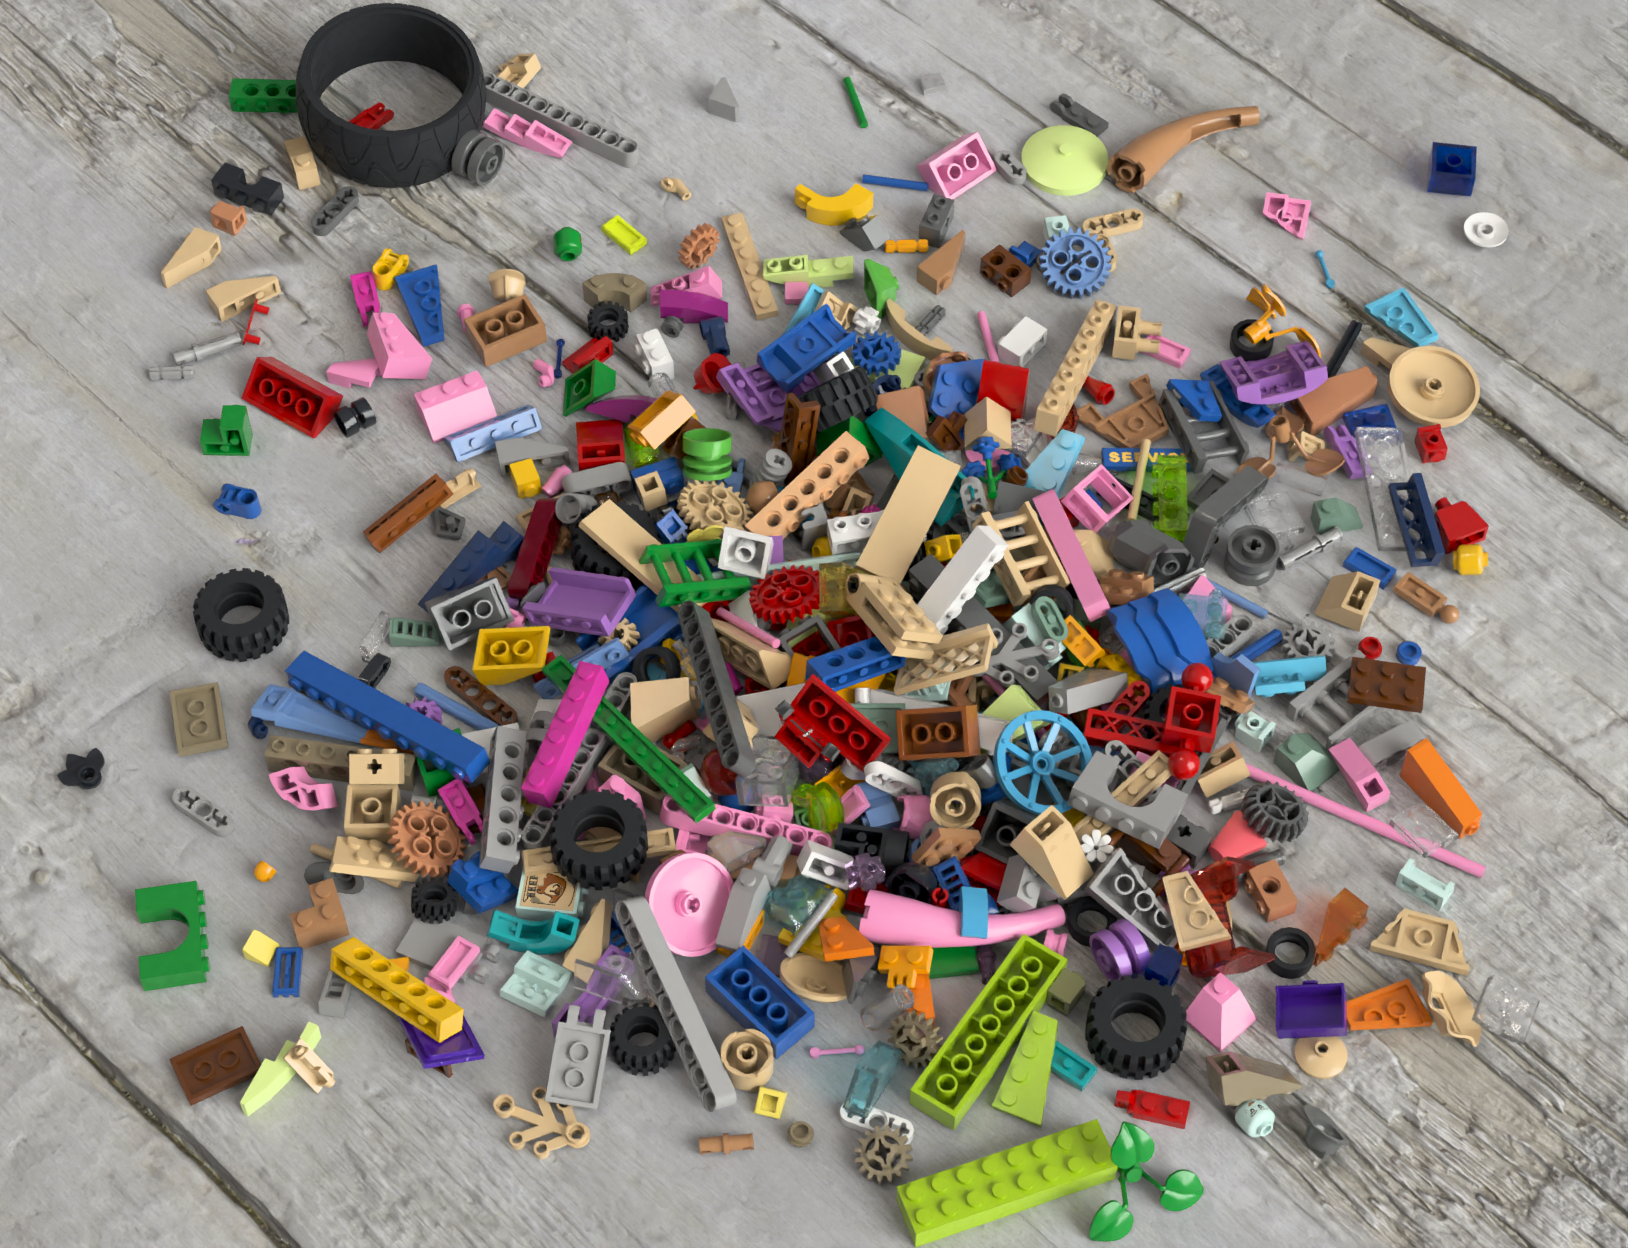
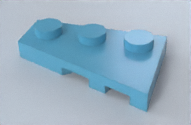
(1403, 317)
(1055, 462)

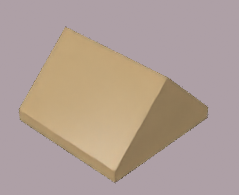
(988, 420)

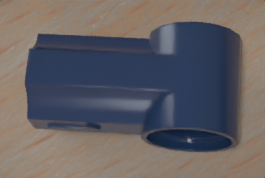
(714, 333)

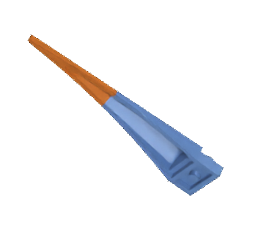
(301, 713)

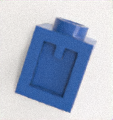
(1026, 253)

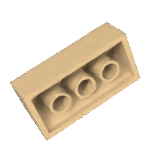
(752, 655)

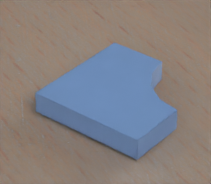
(1238, 672)

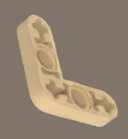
(1103, 233)

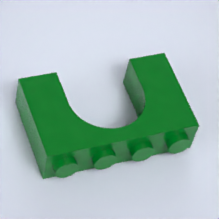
(187, 962)

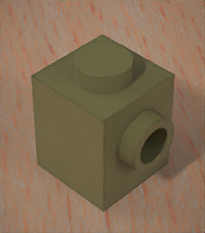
(1066, 991)

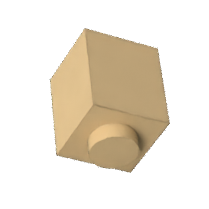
(651, 491)

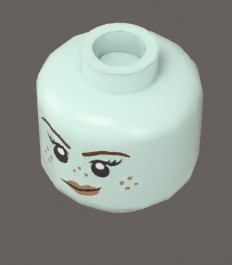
(1255, 1118)

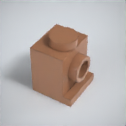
(228, 217)

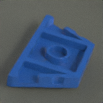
(955, 388)

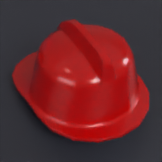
(706, 374)

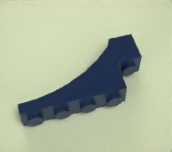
(476, 560)

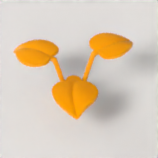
(1261, 328)

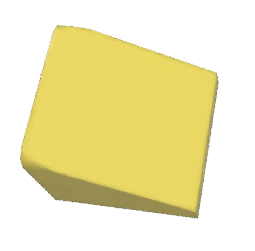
(260, 948)
(770, 1102)

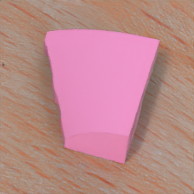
(1287, 212)
(353, 372)

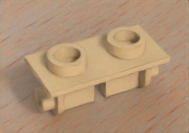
(461, 486)
(309, 1066)

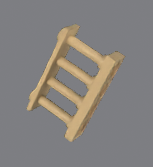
(1009, 570)

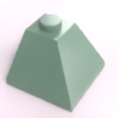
(1305, 761)

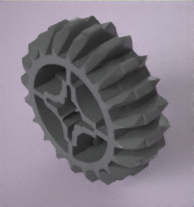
(1274, 811)

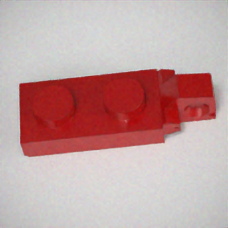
(1154, 1107)

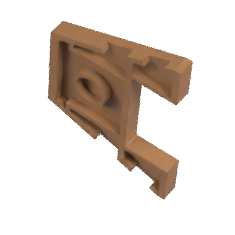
(1131, 424)

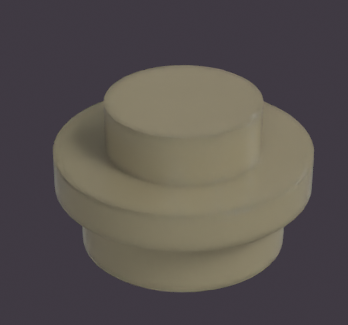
(800, 1134)

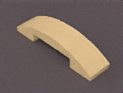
(910, 336)

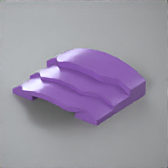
(1276, 377)
(760, 394)

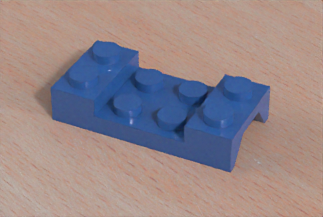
(804, 348)

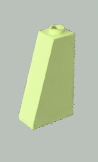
(1011, 705)

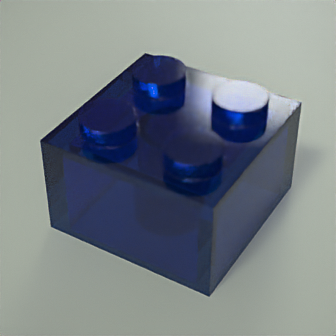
(1452, 169)

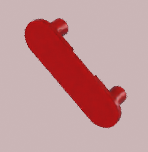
(251, 338)

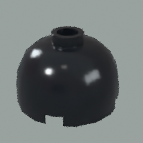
(912, 881)

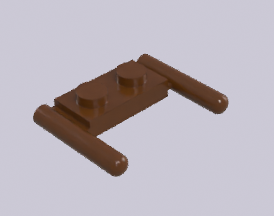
(1166, 857)

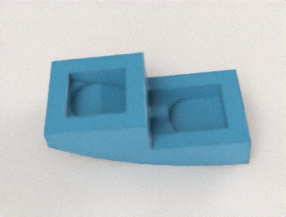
(974, 912)

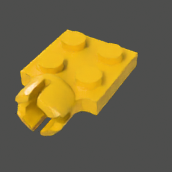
(813, 945)

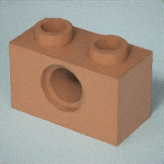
(1270, 877)

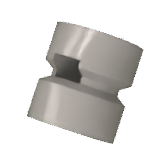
(572, 506)
(538, 730)

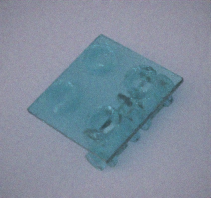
(1209, 612)
(930, 770)

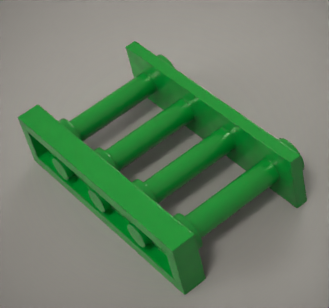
(697, 592)

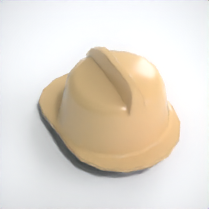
(506, 284)

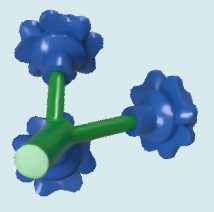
(986, 446)

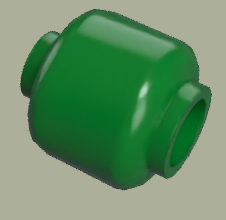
(567, 244)

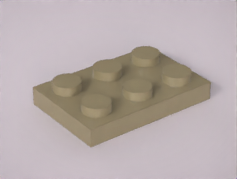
(198, 719)

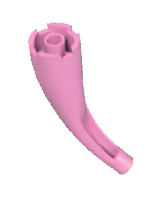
(909, 922)

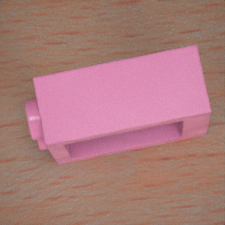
(1086, 509)

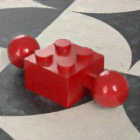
(1190, 720)

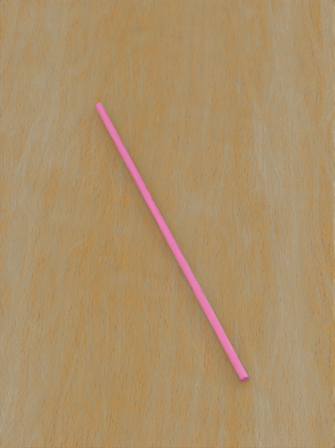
(1351, 815)

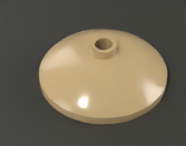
(813, 978)

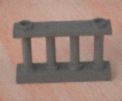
(1190, 441)

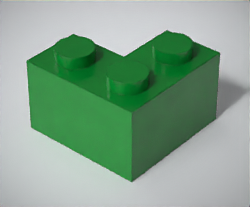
(857, 430)
(227, 435)

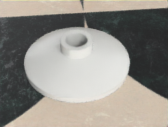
(1486, 229)

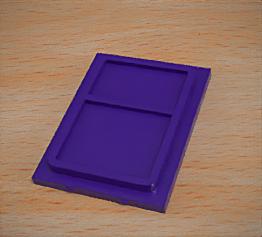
(453, 1050)

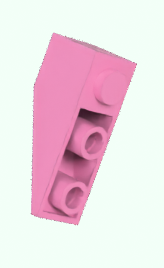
(699, 281)
(1360, 775)

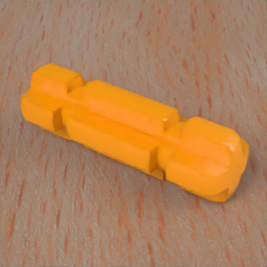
(906, 246)

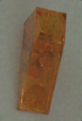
(1342, 916)

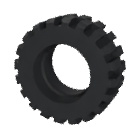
(841, 397)
(592, 560)
(237, 590)
(593, 811)
(1141, 997)

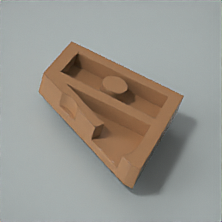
(1234, 699)

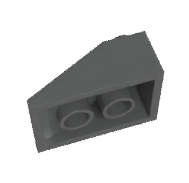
(466, 610)

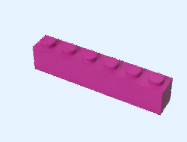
(565, 734)

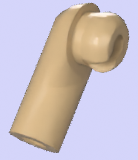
(675, 186)

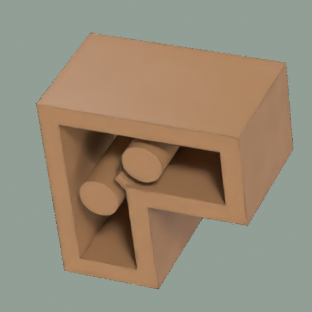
(324, 920)

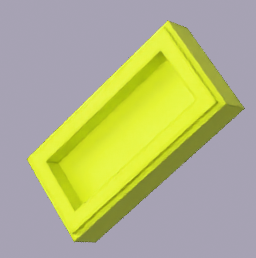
(624, 234)

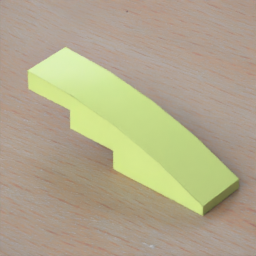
(275, 1075)

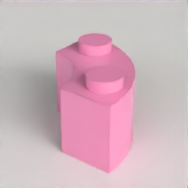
(302, 791)

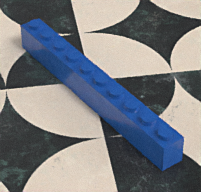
(387, 717)

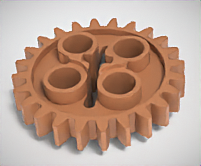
(426, 839)

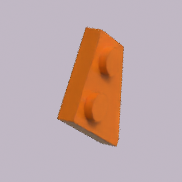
(842, 940)

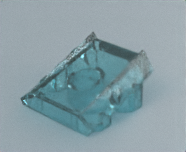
(795, 903)

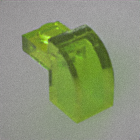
(639, 454)
(822, 805)

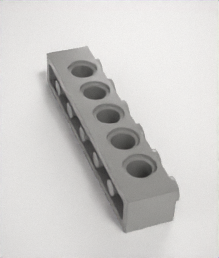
(492, 853)

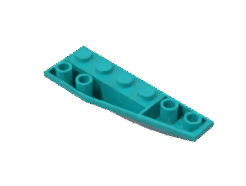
(898, 445)

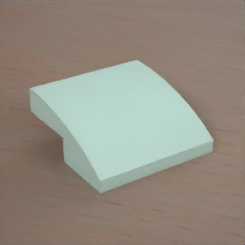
(535, 984)

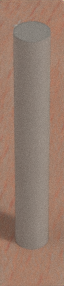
(811, 924)

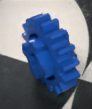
(876, 353)

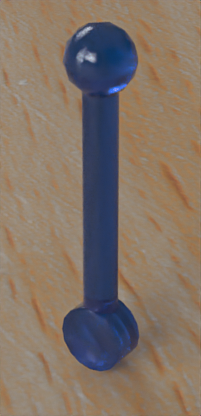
(557, 372)

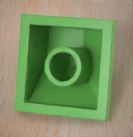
(879, 286)

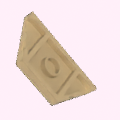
(368, 859)
(1424, 941)

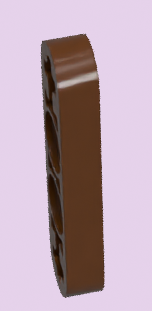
(477, 701)

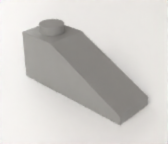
(519, 449)
(742, 909)

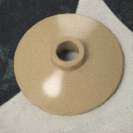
(1321, 1064)

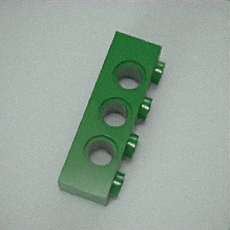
(263, 95)

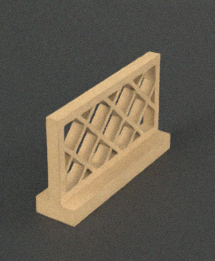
(953, 649)

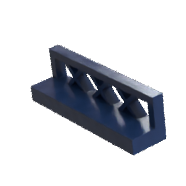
(1424, 518)

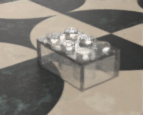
(773, 775)

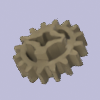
(915, 1038)
(873, 1156)

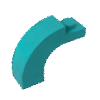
(535, 936)

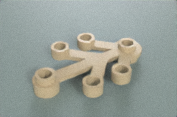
(544, 1124)

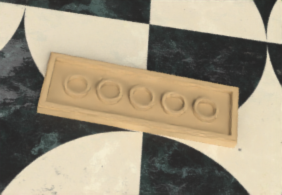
(908, 515)
(626, 543)

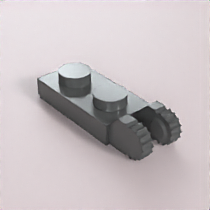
(1078, 115)

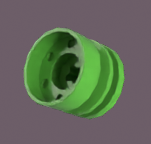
(707, 454)

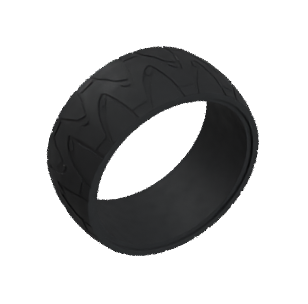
(379, 35)

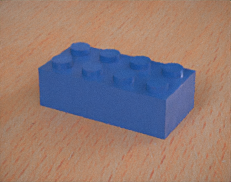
(759, 1000)

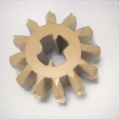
(626, 632)

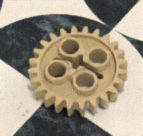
(713, 505)

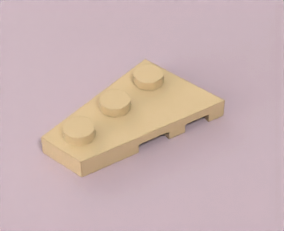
(1192, 915)

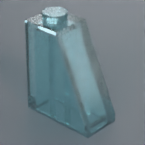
(871, 1078)

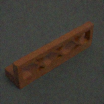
(798, 433)

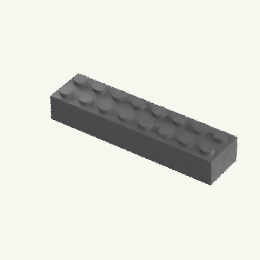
(975, 614)

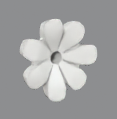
(1096, 846)

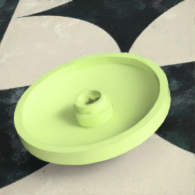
(1064, 160)

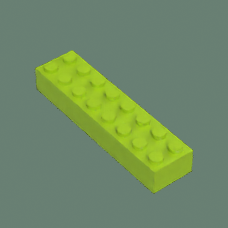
(987, 1032)
(1005, 1182)

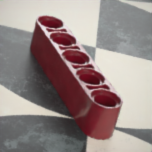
(535, 548)

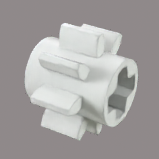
(866, 320)

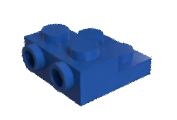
(479, 886)

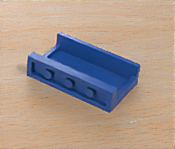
(653, 624)

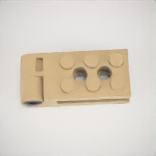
(892, 615)

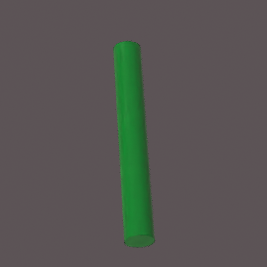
(855, 102)

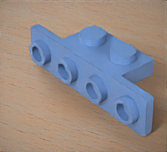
(604, 656)

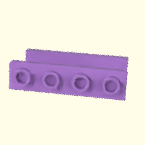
(581, 602)

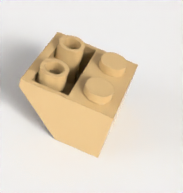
(1348, 599)

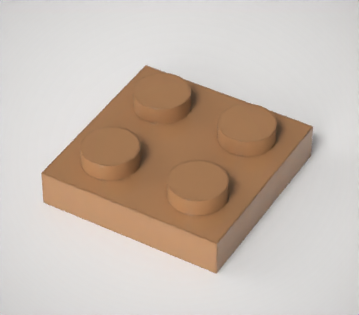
(945, 844)

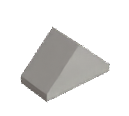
(723, 102)

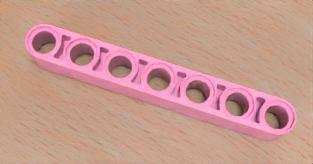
(1071, 555)
(736, 820)

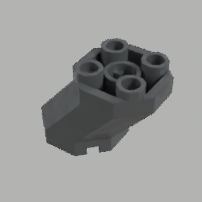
(1150, 551)

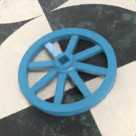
(1045, 759)

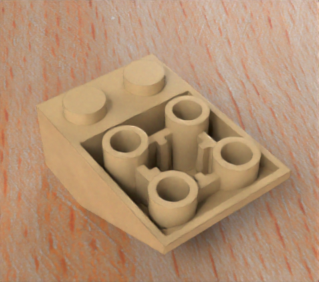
(1054, 852)

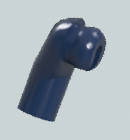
(257, 728)

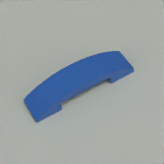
(1250, 414)
(673, 531)

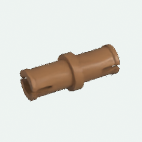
(726, 1143)

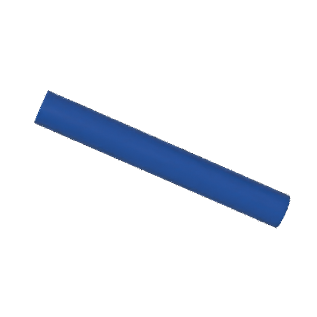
(892, 182)

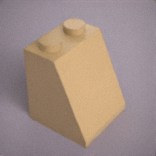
(663, 706)

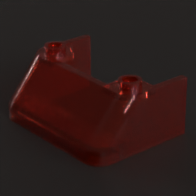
(1219, 885)

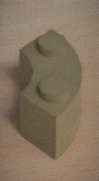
(615, 287)

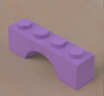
(587, 1001)

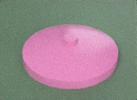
(689, 901)

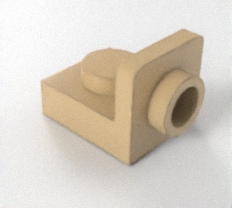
(1308, 442)

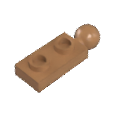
(1425, 598)

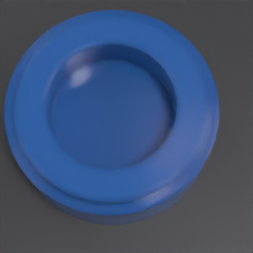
(1408, 653)

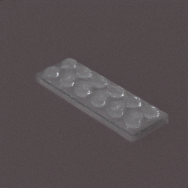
(1382, 463)

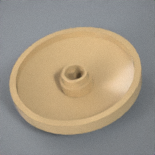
(1433, 386)

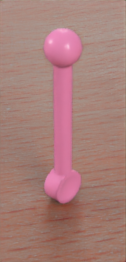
(815, 1052)

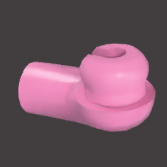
(547, 371)

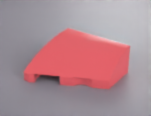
(1236, 839)

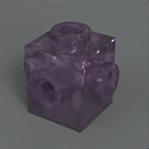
(865, 872)

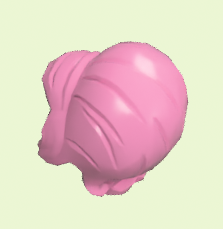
(915, 814)

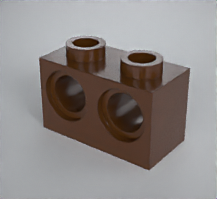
(1005, 271)

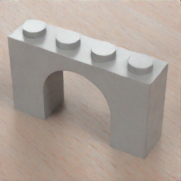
(1145, 823)

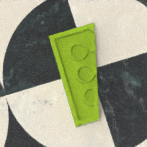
(1027, 1078)

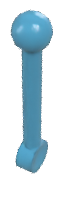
(1329, 282)

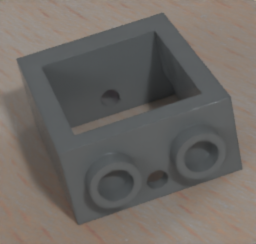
(804, 625)

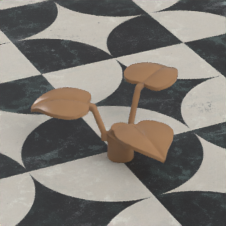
(1281, 429)

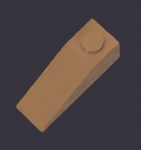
(939, 269)

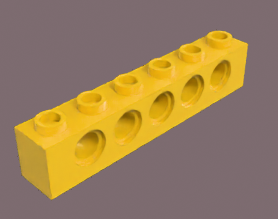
(396, 989)

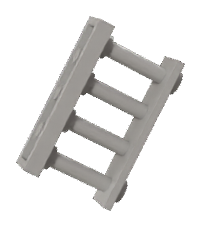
(1320, 692)

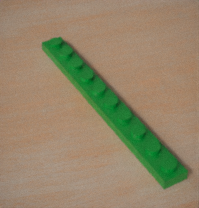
(638, 748)

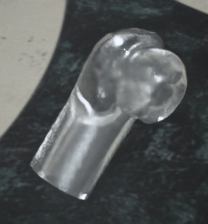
(684, 744)

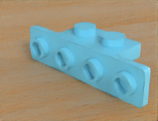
(1288, 675)

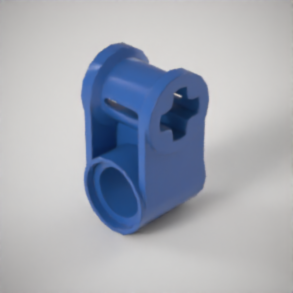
(238, 502)

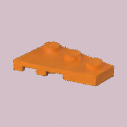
(1388, 1008)

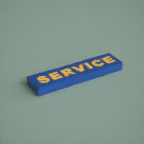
(1127, 458)

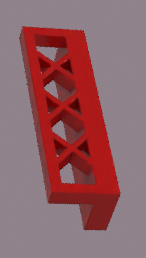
(1102, 737)

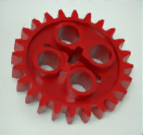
(786, 594)

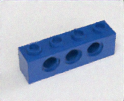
(853, 664)

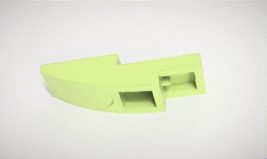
(801, 269)

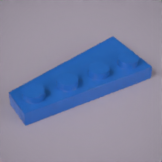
(423, 302)

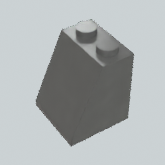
(1001, 828)

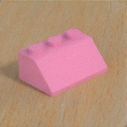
(957, 166)
(454, 405)

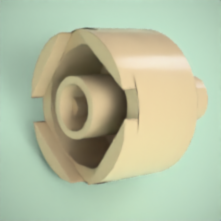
(953, 787)
(748, 1059)

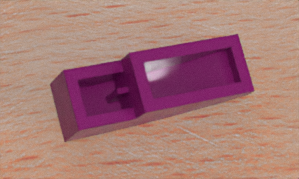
(691, 306)
(622, 407)

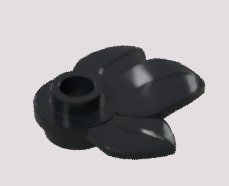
(81, 768)

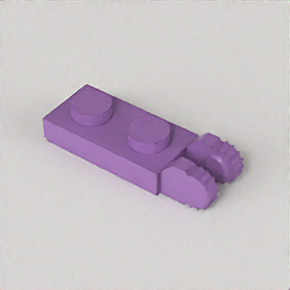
(1345, 444)

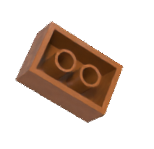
(938, 732)

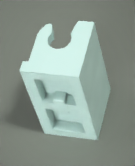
(1424, 886)

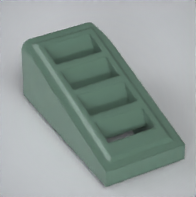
(405, 625)

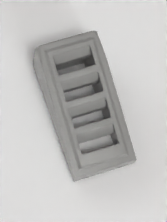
(334, 1005)

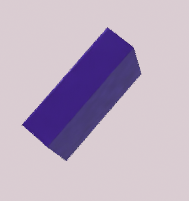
(1311, 1010)

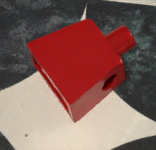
(1458, 524)

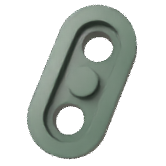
(1050, 620)

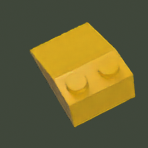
(510, 653)

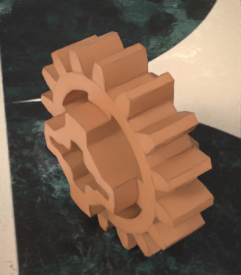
(698, 246)

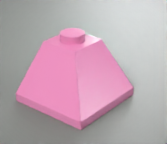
(1220, 1012)

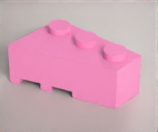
(396, 348)

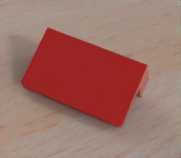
(592, 350)

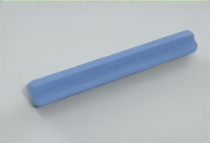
(454, 708)

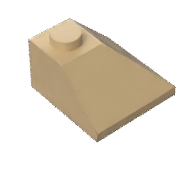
(1096, 551)

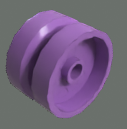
(1120, 950)

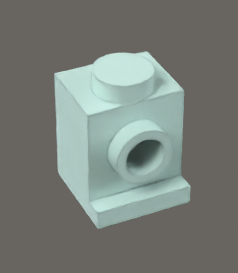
(1254, 730)

